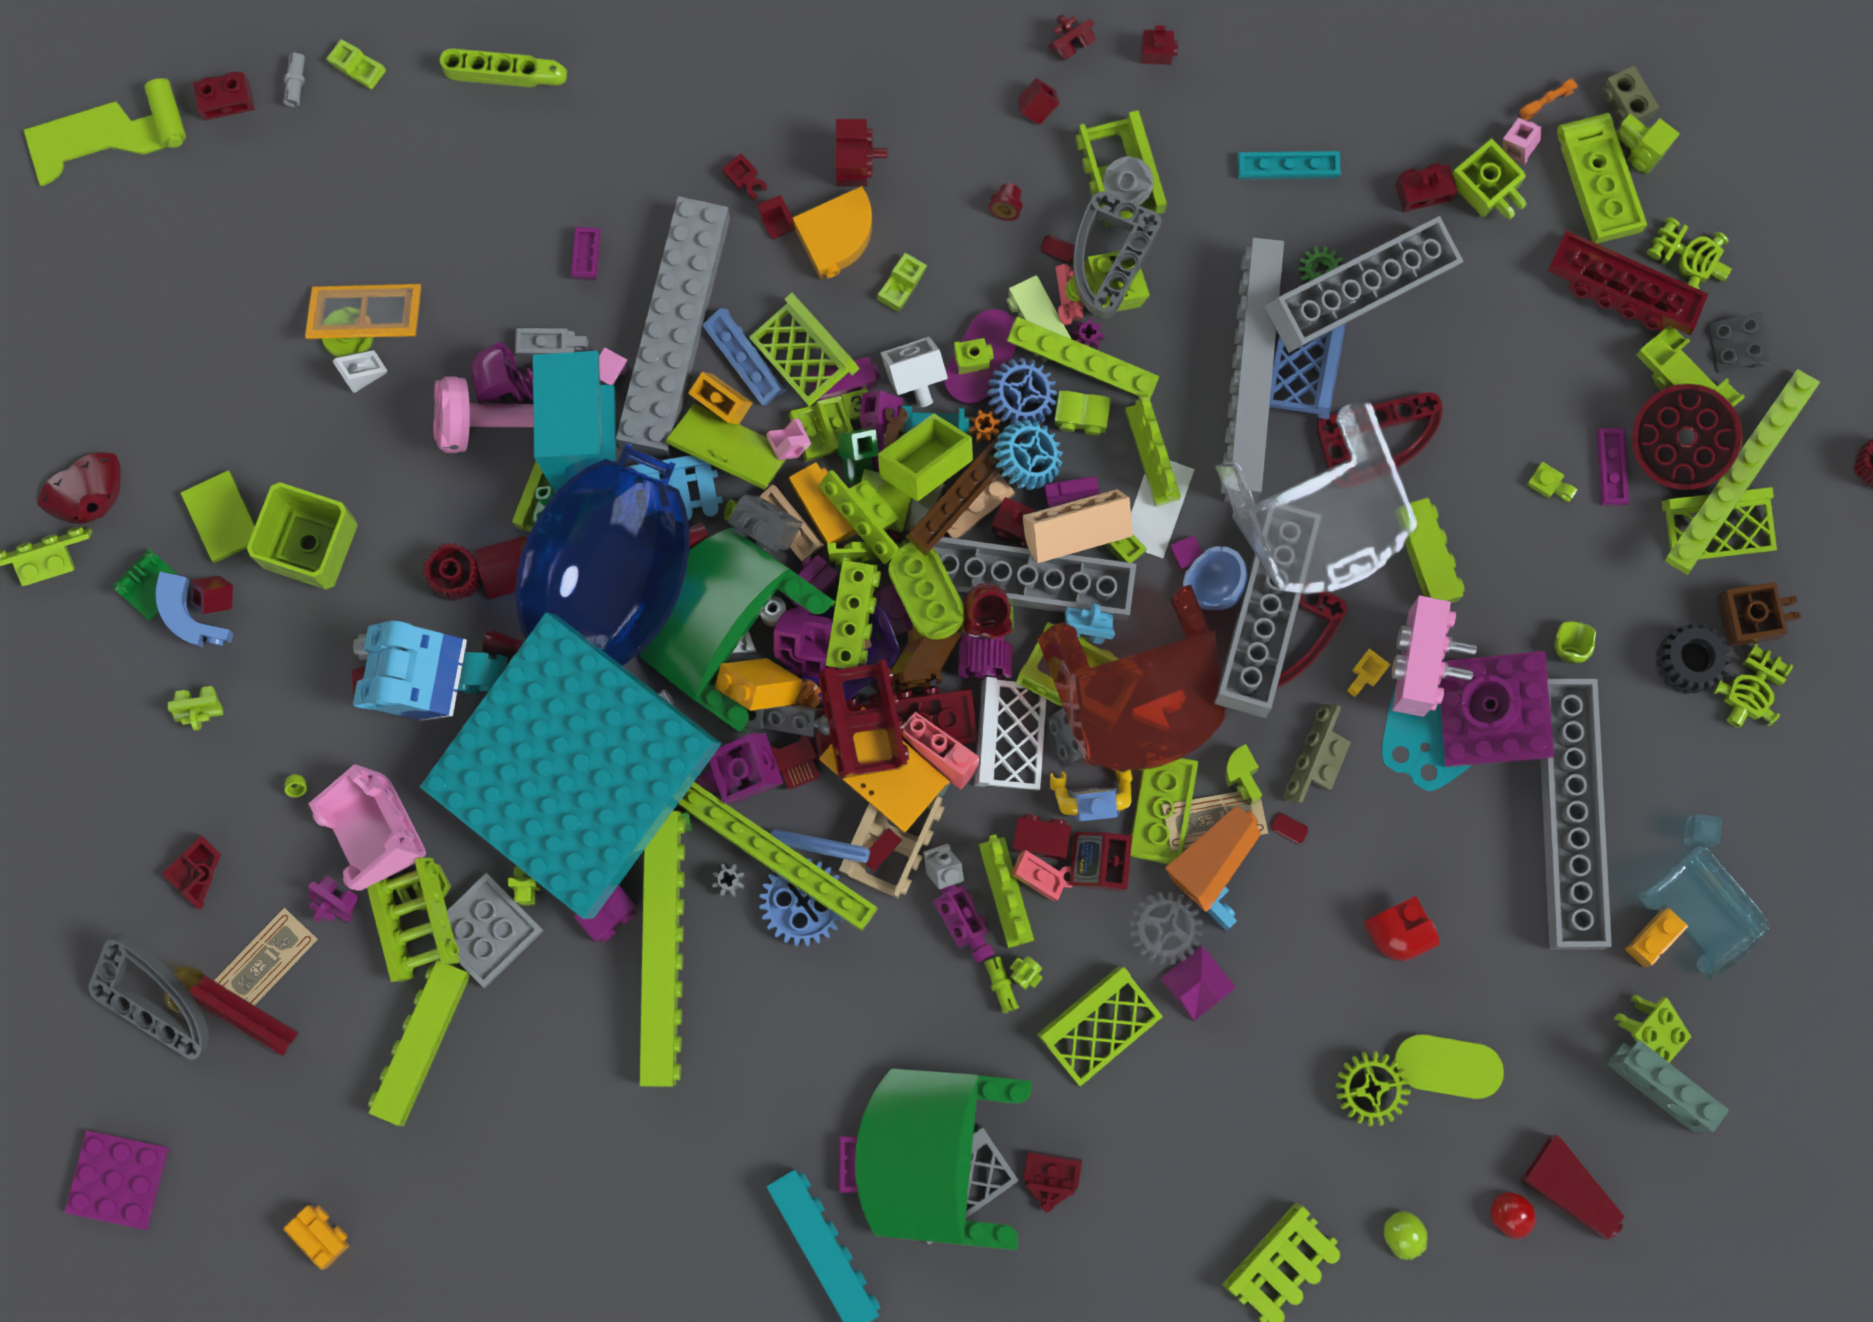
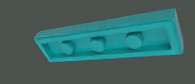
(1289, 165)

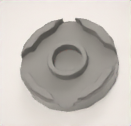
(1129, 179)

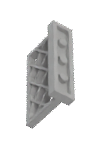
(980, 1138)

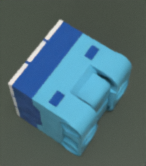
(410, 671)

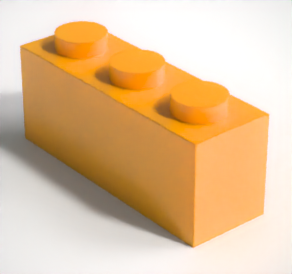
(823, 513)

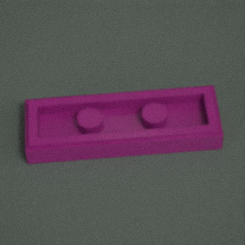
(1612, 467)

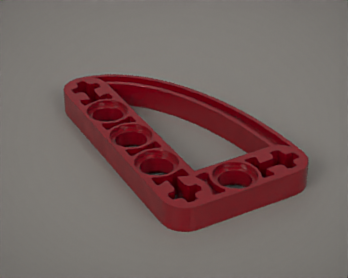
(1392, 419)
(1324, 639)

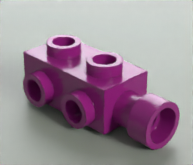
(961, 921)

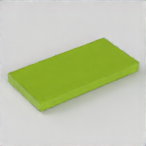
(1160, 787)

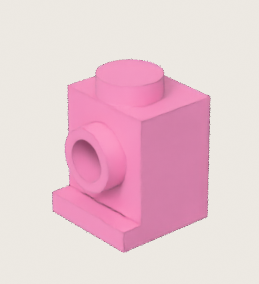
(1521, 140)

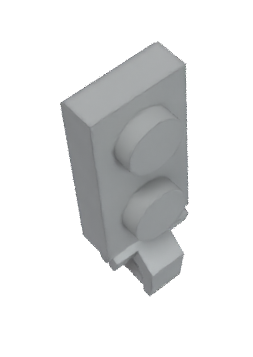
(547, 341)

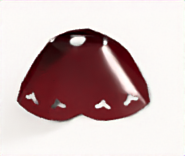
(82, 487)

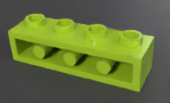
(1430, 556)
(852, 614)

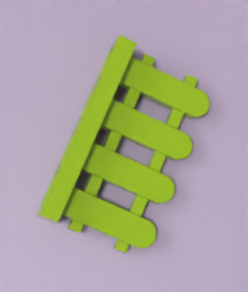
(1152, 451)
(1006, 892)
(1259, 1262)

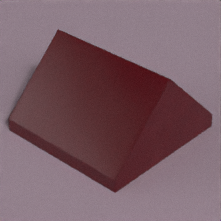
(499, 566)

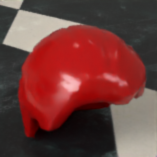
(1513, 1215)

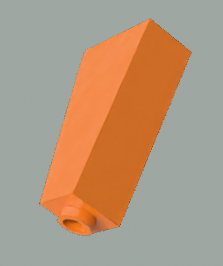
(1213, 858)

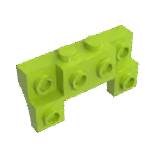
(1673, 367)

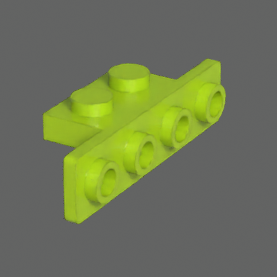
(865, 512)
(45, 558)

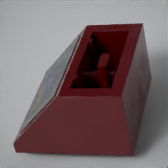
(1101, 861)

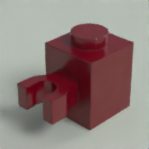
(1158, 46)

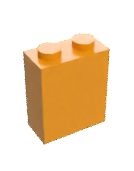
(758, 684)

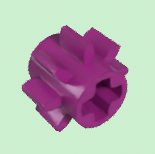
(1094, 333)

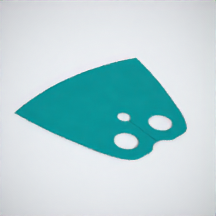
(1411, 732)

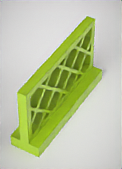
(819, 335)
(1749, 499)
(1083, 1008)

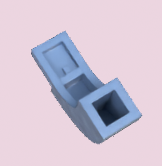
(172, 605)

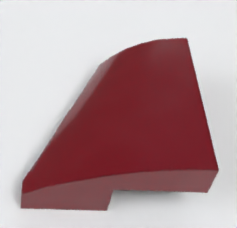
(194, 871)

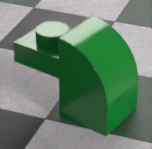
(857, 449)

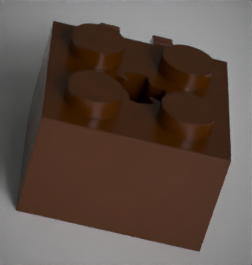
(1763, 601)

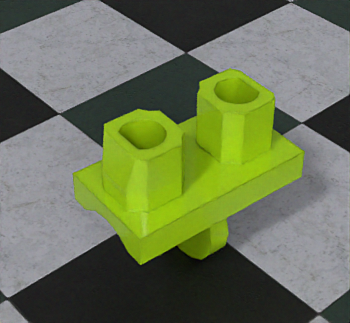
(195, 710)
(524, 887)

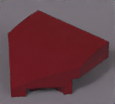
(1051, 1177)

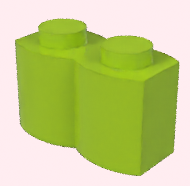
(1082, 412)

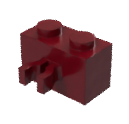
(1425, 187)
(1009, 522)

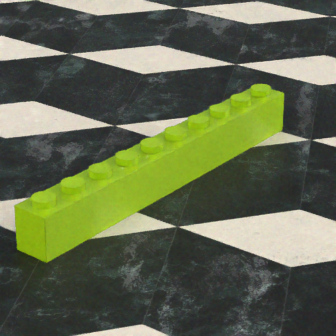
(661, 955)

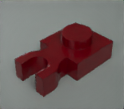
(743, 174)

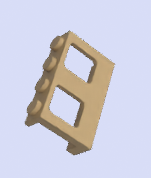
(869, 831)

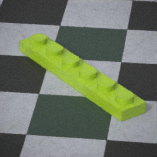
(1081, 357)

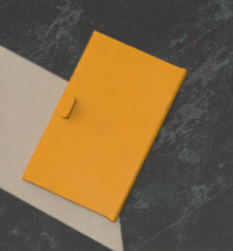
(897, 793)

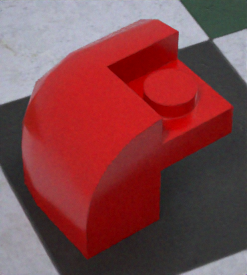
(1403, 931)

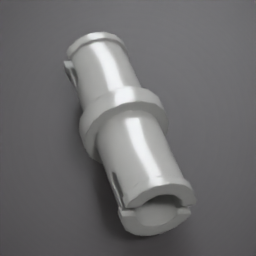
(294, 79)

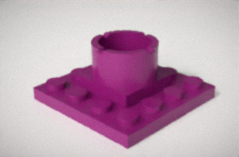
(1511, 731)

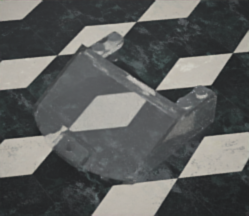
(1334, 523)

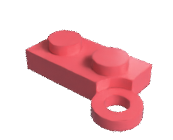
(1068, 309)
(1040, 875)

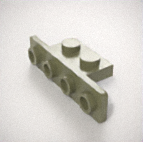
(1320, 756)

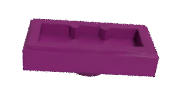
(586, 253)
(847, 1176)

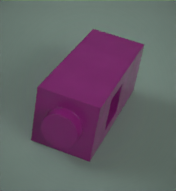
(862, 379)

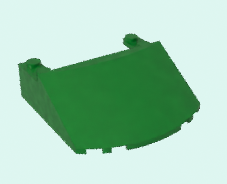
(718, 602)
(918, 1156)

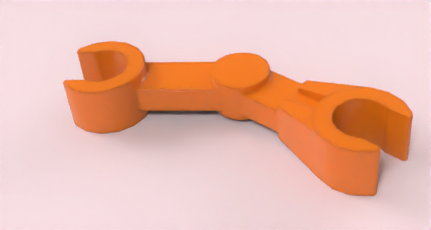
(1531, 109)

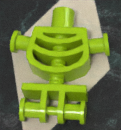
(1713, 266)
(1752, 702)

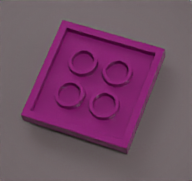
(117, 1180)

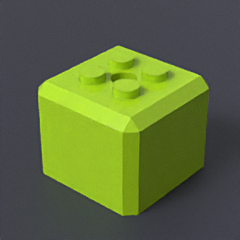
(289, 519)

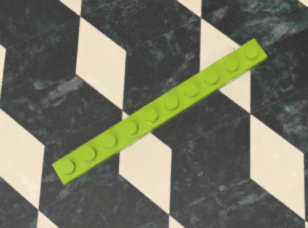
(1742, 473)
(778, 856)

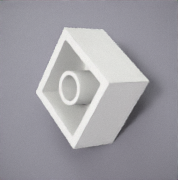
(914, 368)

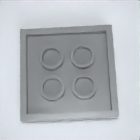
(489, 929)

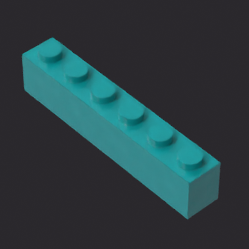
(822, 1249)

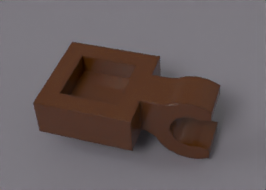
(895, 428)

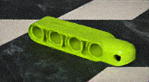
(494, 61)

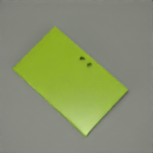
(726, 446)

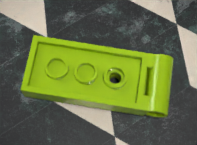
(1603, 192)

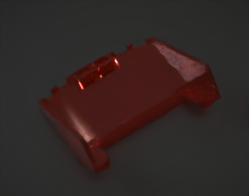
(1144, 705)

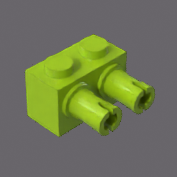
(1645, 142)

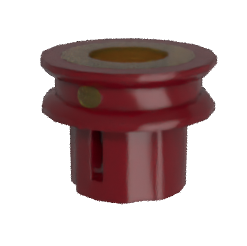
(1006, 202)

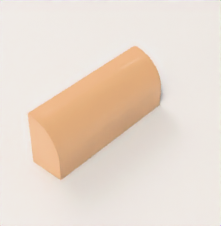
(1078, 525)

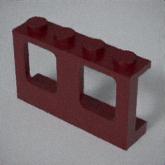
(845, 723)

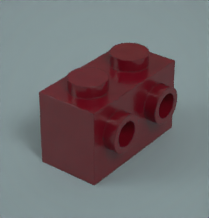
(223, 95)

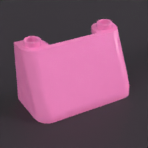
(368, 825)

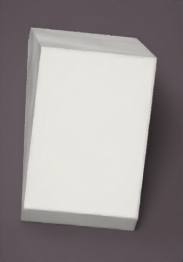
(360, 369)

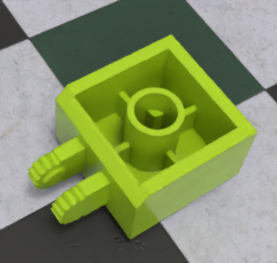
(1487, 194)

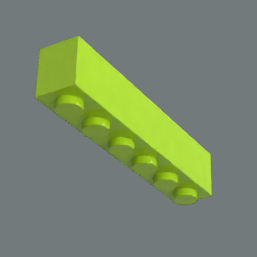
(419, 1043)

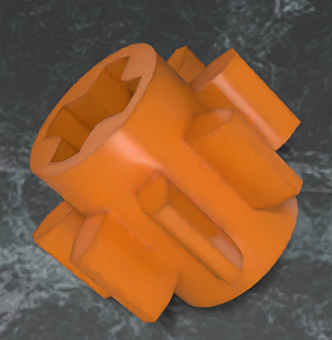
(980, 421)
(808, 694)

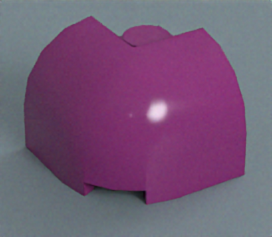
(494, 373)
(802, 641)

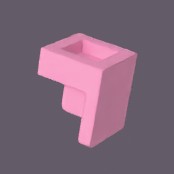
(611, 366)
(790, 441)

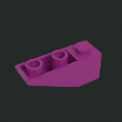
(873, 416)

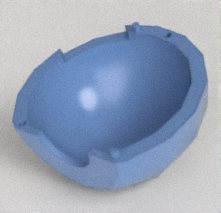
(1218, 578)

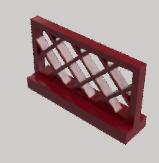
(243, 1015)

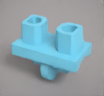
(1091, 622)

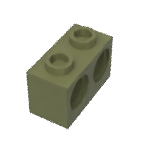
(1636, 95)

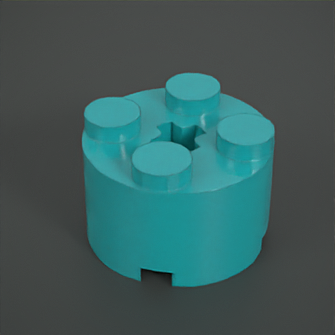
(480, 672)

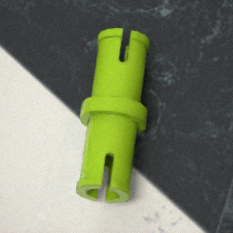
(1001, 985)

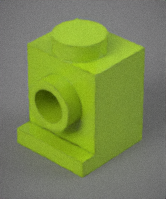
(966, 362)

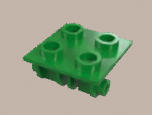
(140, 583)

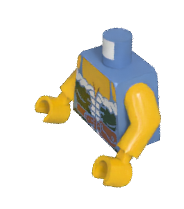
(1093, 802)

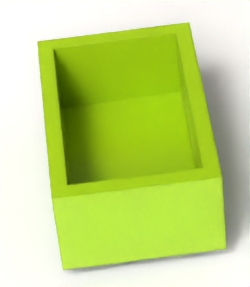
(925, 457)

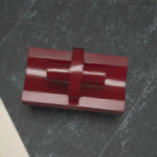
(1081, 32)

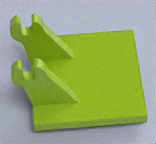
(1661, 1030)

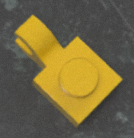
(1369, 671)

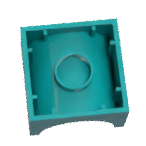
(571, 415)

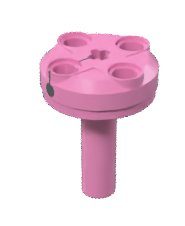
(455, 414)

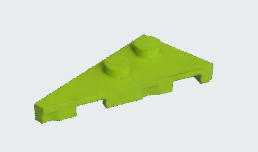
(854, 552)

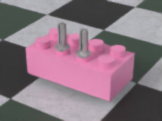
(1423, 649)

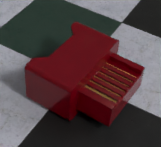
(797, 762)

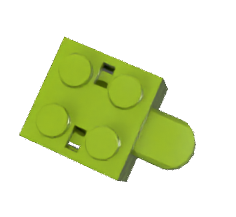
(1096, 270)

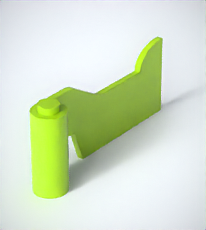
(106, 128)

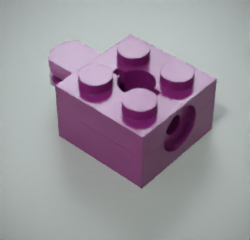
(742, 769)

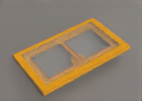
(363, 311)

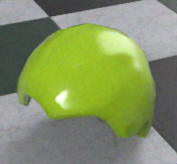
(1574, 642)
(1405, 1235)

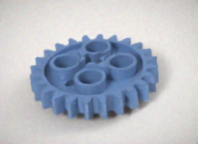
(783, 917)

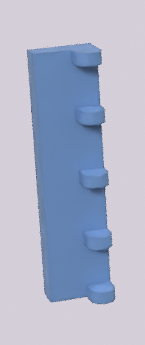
(743, 357)

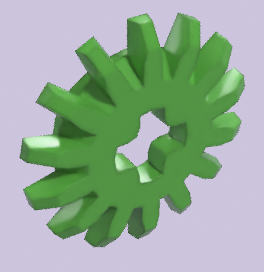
(1313, 260)

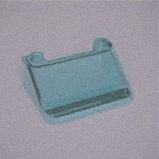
(1714, 908)

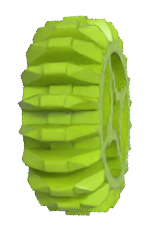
(1385, 1086)

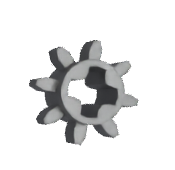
(721, 877)

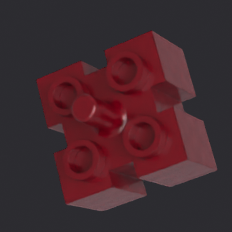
(855, 152)

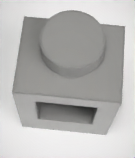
(943, 866)

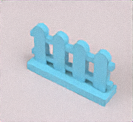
(679, 480)

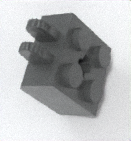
(765, 523)

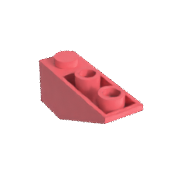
(941, 750)

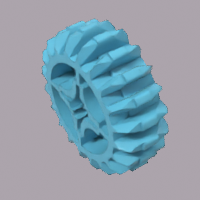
(1020, 458)

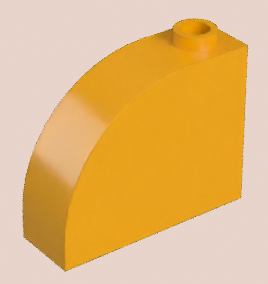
(836, 232)

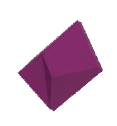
(1198, 983)

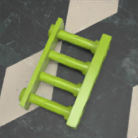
(389, 927)

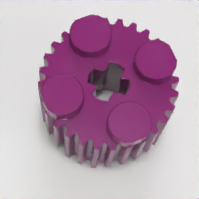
(985, 658)

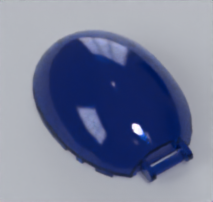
(607, 556)

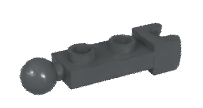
(790, 719)

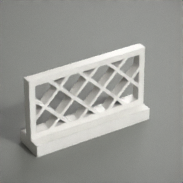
(987, 736)

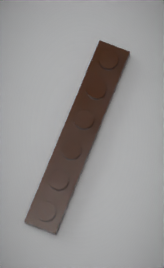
(955, 500)

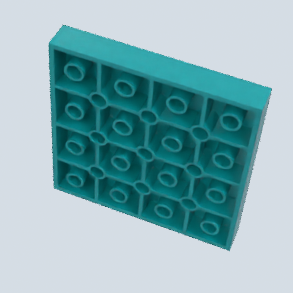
(570, 765)

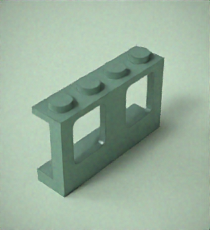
(1668, 1087)

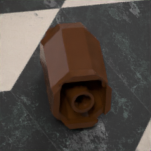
(922, 660)

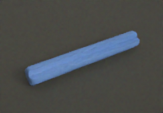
(822, 846)

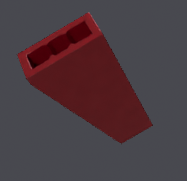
(1569, 1186)

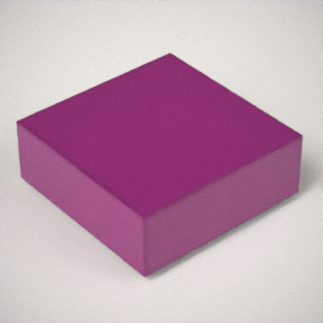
(1186, 552)

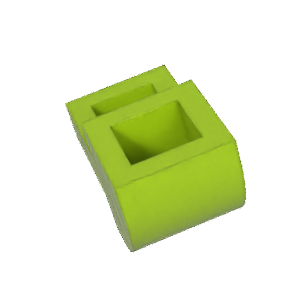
(1239, 770)

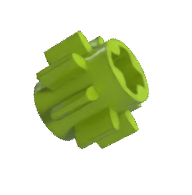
(1026, 972)

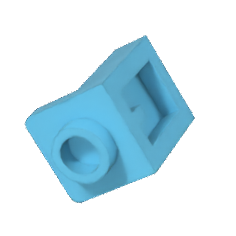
(1222, 913)

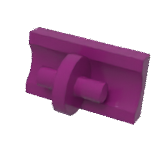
(328, 905)

